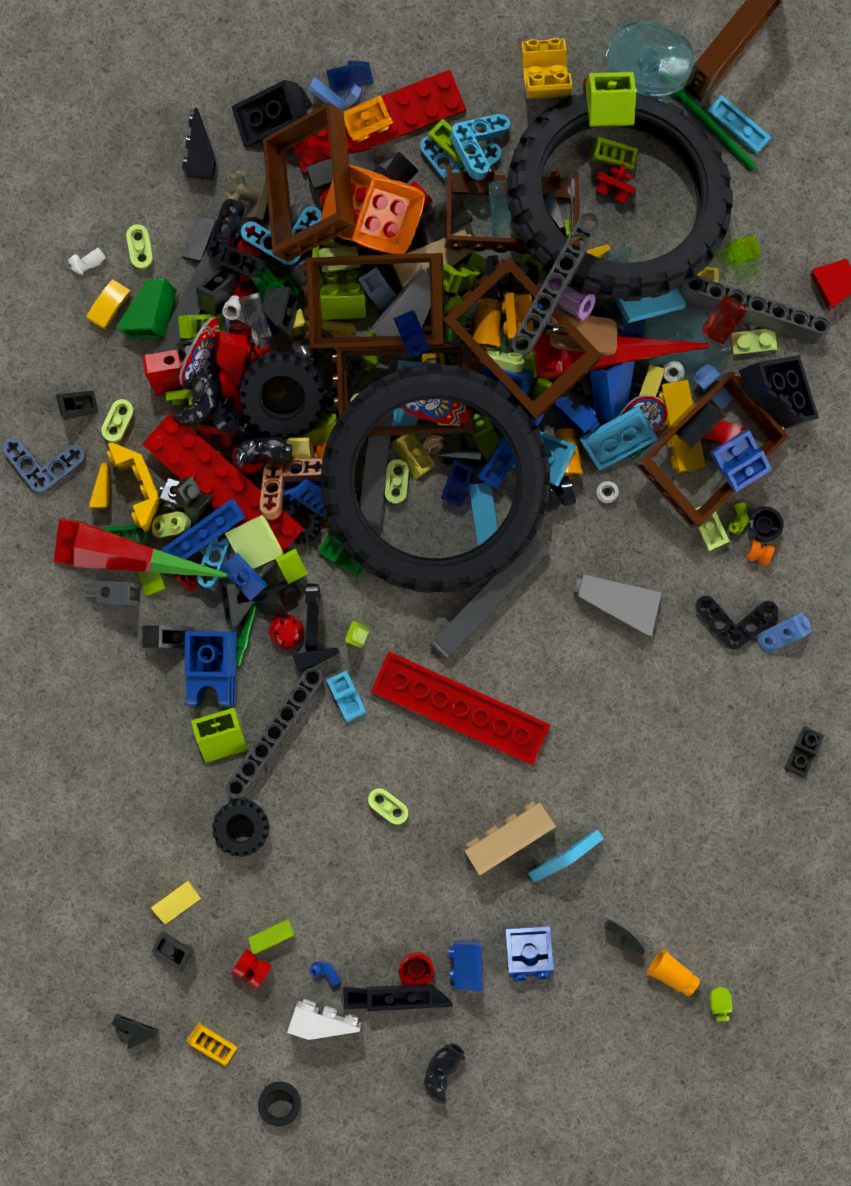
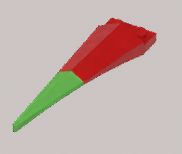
(93, 547)

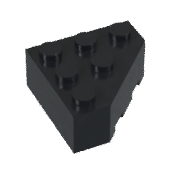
(781, 390)

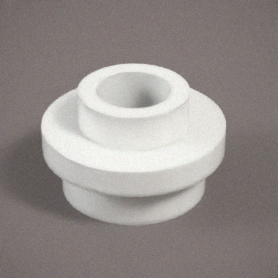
(673, 378)
(612, 486)

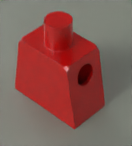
(833, 281)
(163, 371)

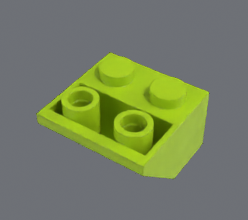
(611, 99)
(342, 295)
(219, 735)

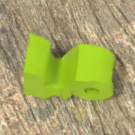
(462, 279)

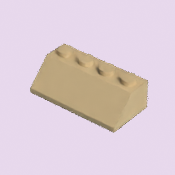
(509, 838)

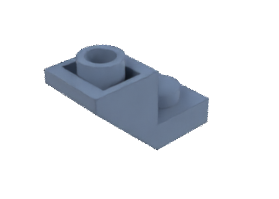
(378, 288)

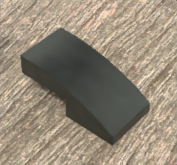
(629, 940)

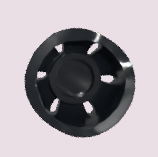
(763, 525)

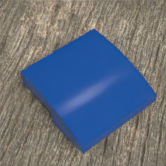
(740, 460)

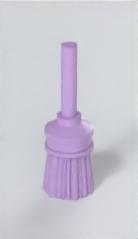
(573, 301)

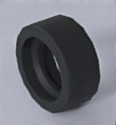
(262, 1107)

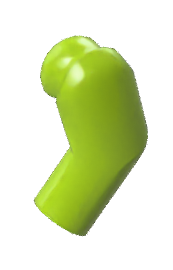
(741, 520)

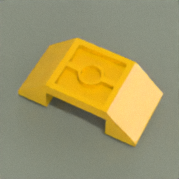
(545, 68)
(125, 459)

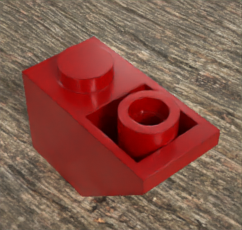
(231, 353)

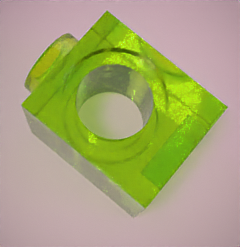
(743, 250)

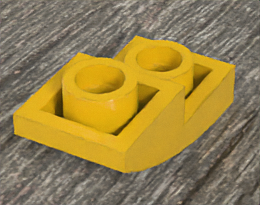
(107, 304)

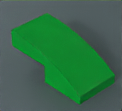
(336, 553)

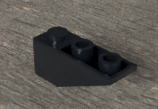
(201, 157)

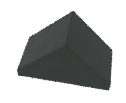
(76, 404)

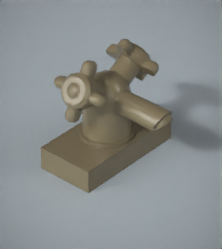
(254, 195)

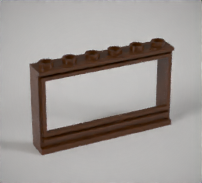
(464, 184)

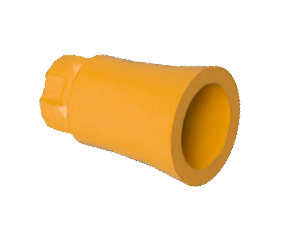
(488, 324)
(574, 467)
(673, 973)

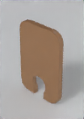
(597, 330)

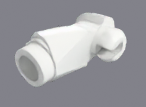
(91, 260)

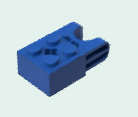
(210, 670)

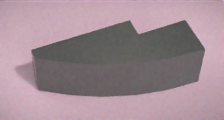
(322, 175)

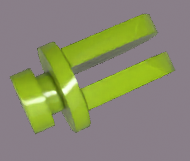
(721, 1003)

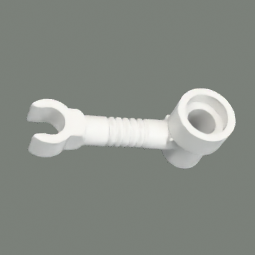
(232, 311)

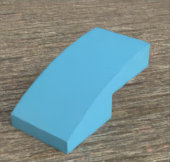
(346, 696)

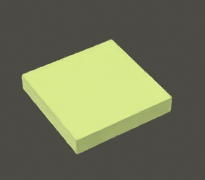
(255, 542)

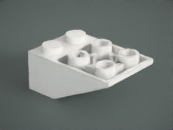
(311, 1025)

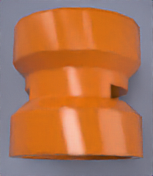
(760, 553)

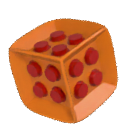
(383, 211)

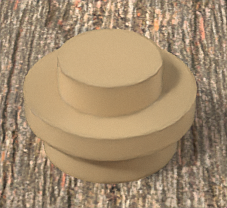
(433, 443)

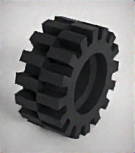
(313, 518)

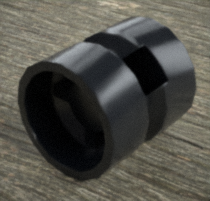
(511, 283)
(567, 497)

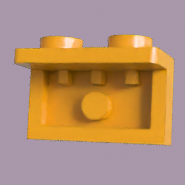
(367, 118)
(516, 309)

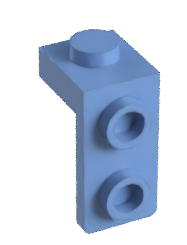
(322, 92)
(705, 378)
(784, 633)

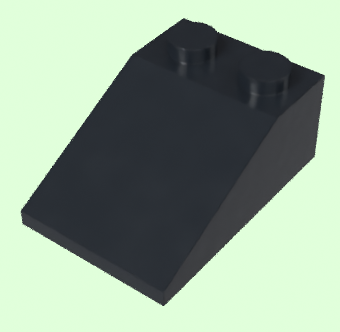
(268, 111)

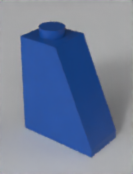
(611, 389)

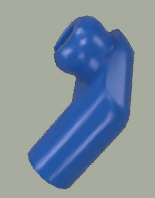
(325, 970)

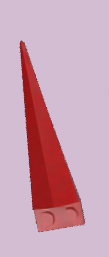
(554, 362)

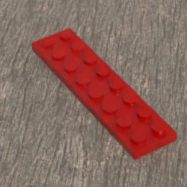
(409, 109)
(190, 455)
(460, 708)

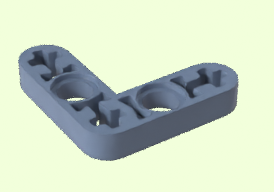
(46, 471)

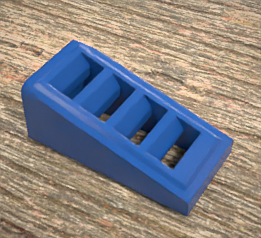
(312, 499)

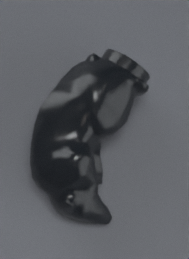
(203, 402)
(270, 449)
(440, 1066)

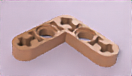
(284, 475)

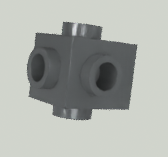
(168, 497)

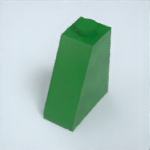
(149, 311)

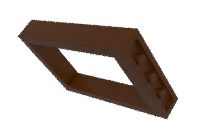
(728, 45)
(283, 243)
(313, 311)
(340, 381)
(564, 382)
(773, 430)

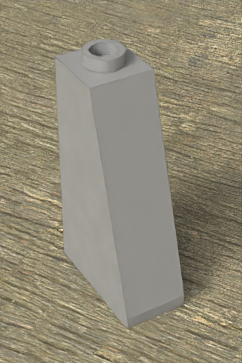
(412, 297)
(624, 602)

